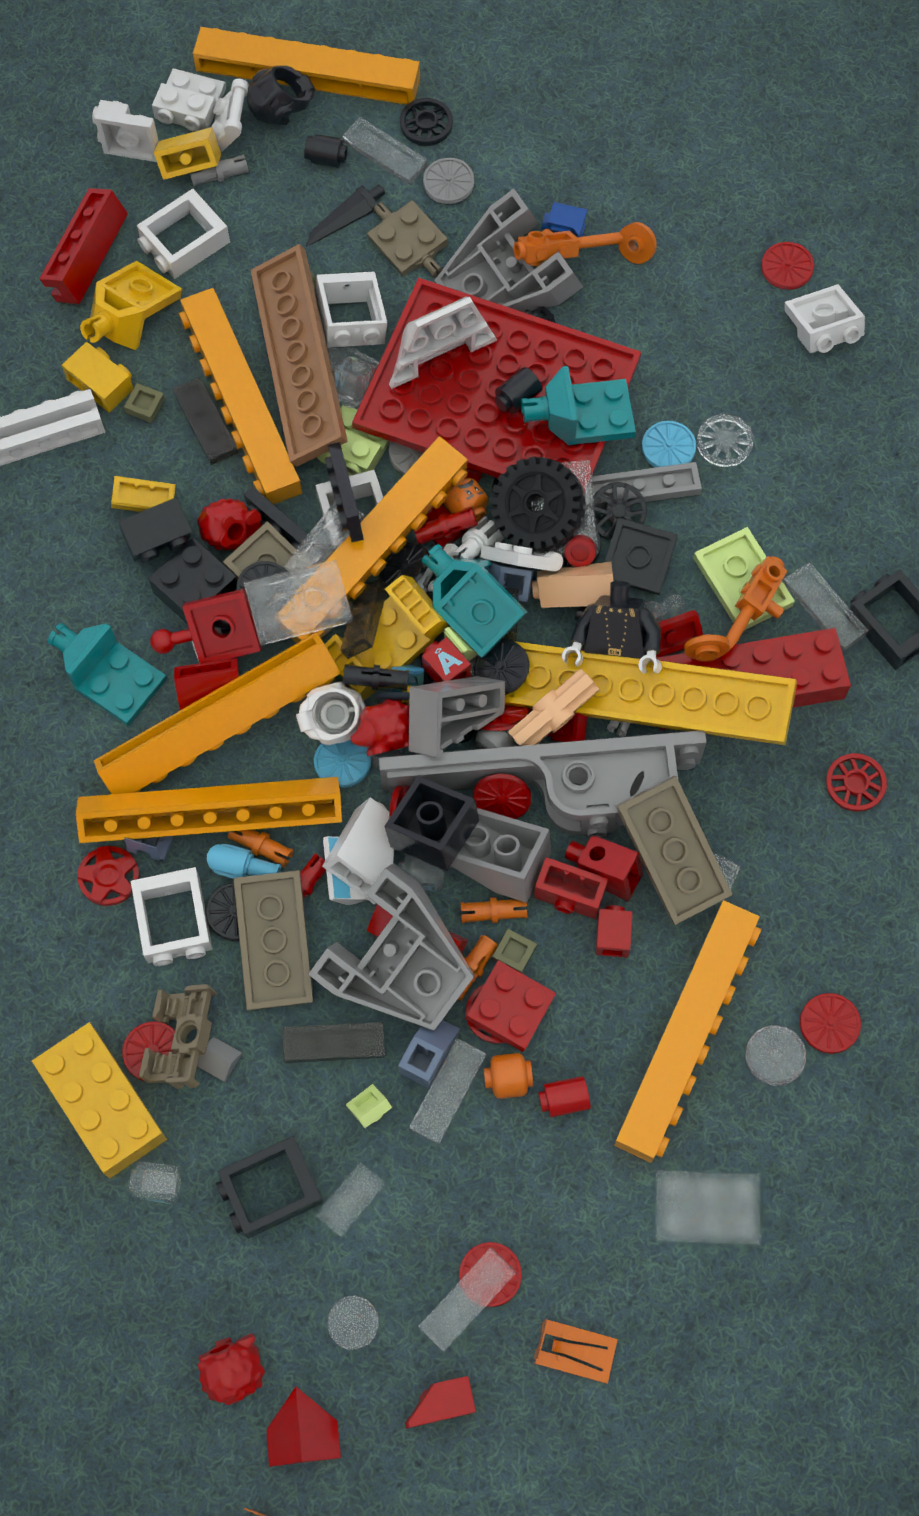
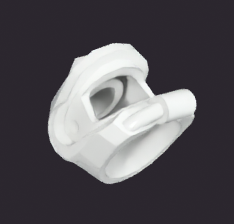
(331, 713)

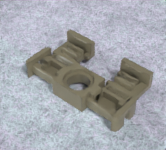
(190, 1014)

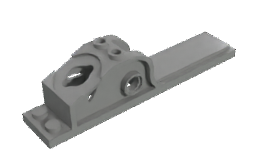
(576, 777)

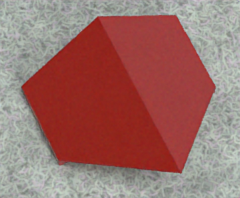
(302, 1432)

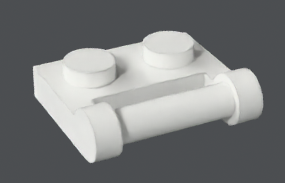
(228, 114)
(522, 556)

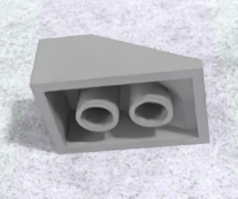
(504, 854)

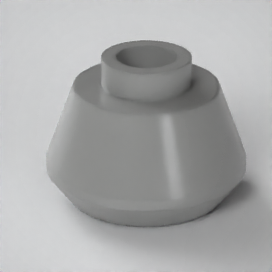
(493, 739)

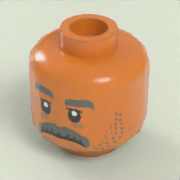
(465, 495)

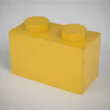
(187, 153)
(95, 371)

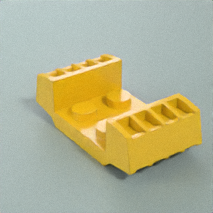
(403, 632)

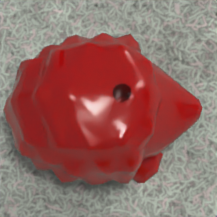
(227, 524)
(383, 727)
(231, 1370)

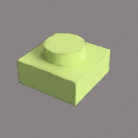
(369, 1106)

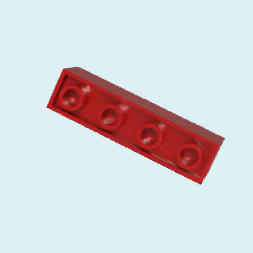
(84, 245)

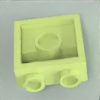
(362, 449)

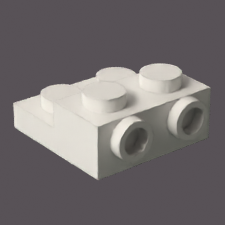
(188, 100)
(124, 133)
(826, 319)

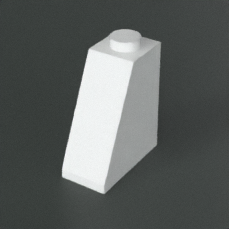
(362, 848)

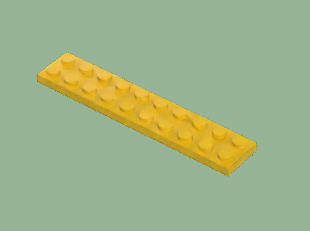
(675, 698)

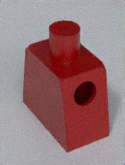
(610, 861)

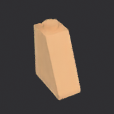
(573, 585)

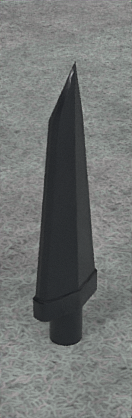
(352, 209)

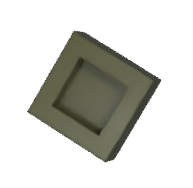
(144, 403)
(514, 950)

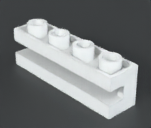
(49, 426)

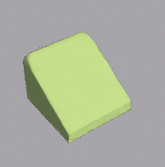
(465, 649)

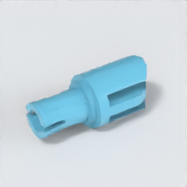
(238, 862)

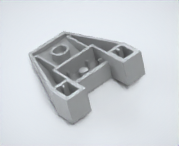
(490, 271)
(410, 967)

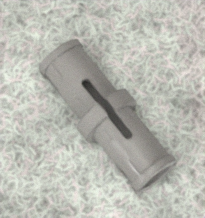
(225, 169)

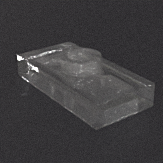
(350, 1200)

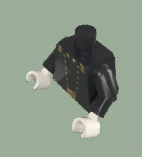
(617, 628)

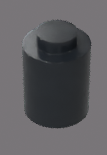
(521, 385)

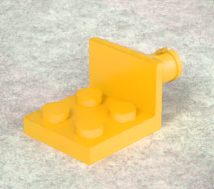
(124, 303)

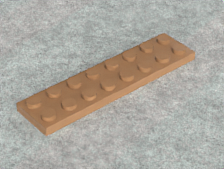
(298, 356)

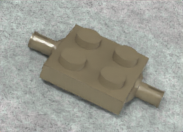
(408, 239)

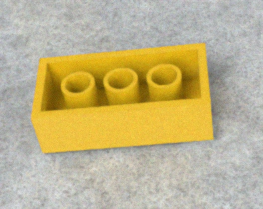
(99, 1100)

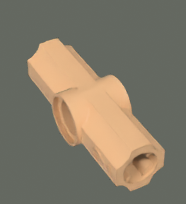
(554, 710)

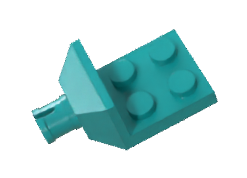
(583, 410)
(472, 600)
(107, 670)

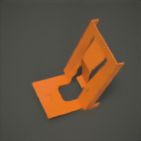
(596, 1356)

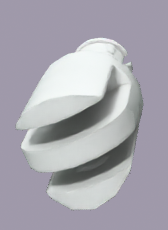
(476, 537)

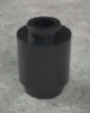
(325, 150)

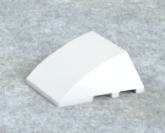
(437, 334)

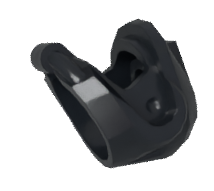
(271, 102)

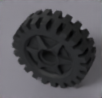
(561, 508)

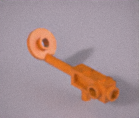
(542, 245)
(752, 603)

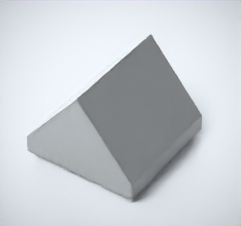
(219, 1059)

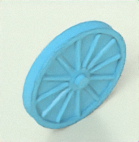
(668, 444)
(342, 761)

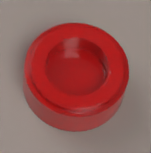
(580, 551)

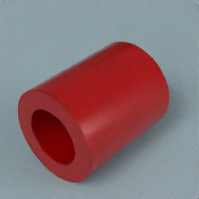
(564, 1097)

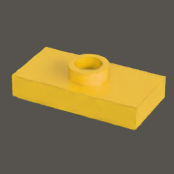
(139, 494)

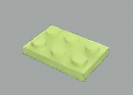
(729, 567)

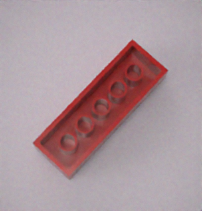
(808, 657)

